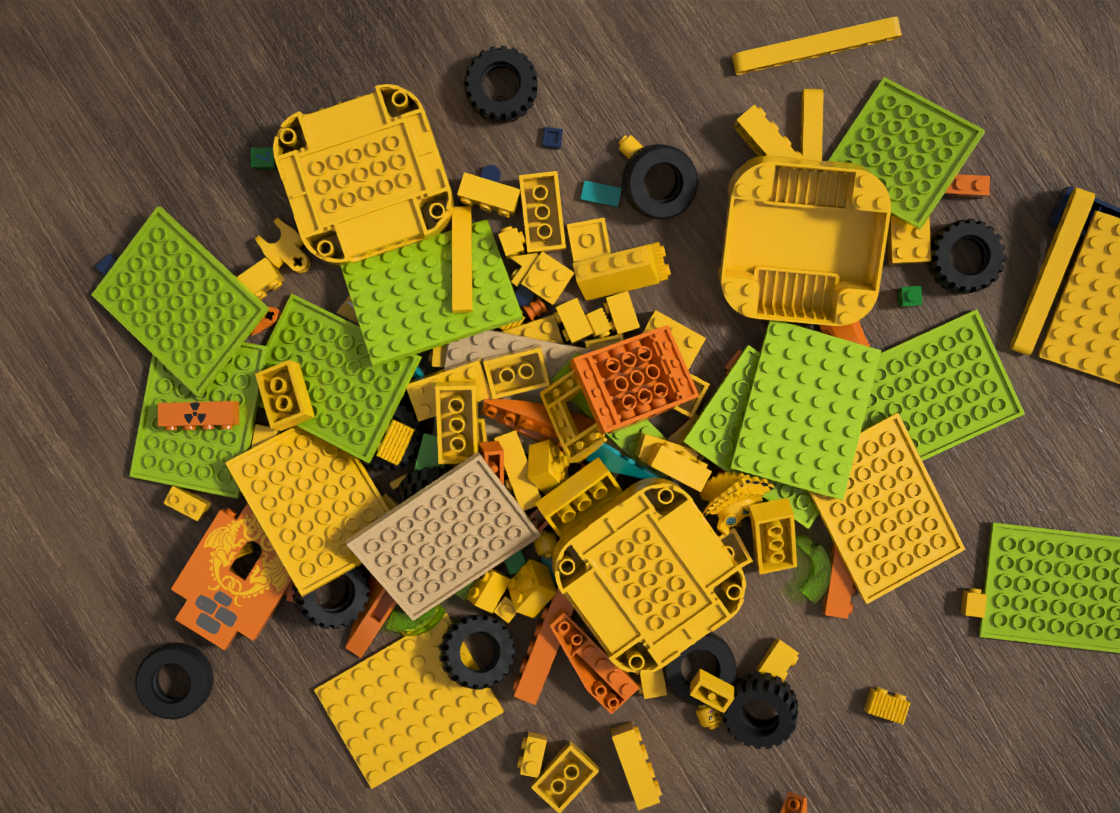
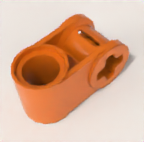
(265, 322)

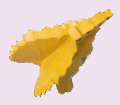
(731, 496)

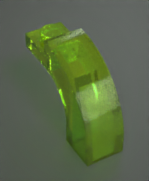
(820, 574)
(403, 625)

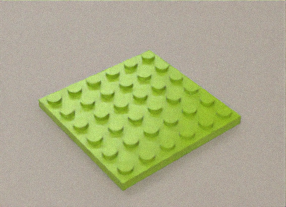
(909, 148)

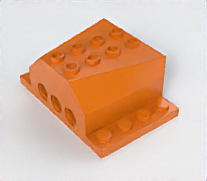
(634, 380)

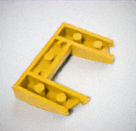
(575, 445)

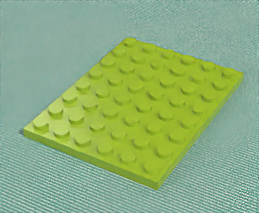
(407, 296)
(180, 301)
(944, 386)
(345, 391)
(805, 409)
(718, 428)
(198, 456)
(1052, 588)

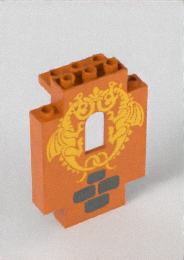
(220, 600)

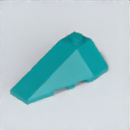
(620, 464)

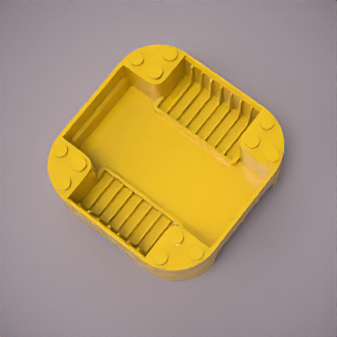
(364, 176)
(804, 240)
(648, 575)

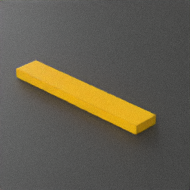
(462, 259)

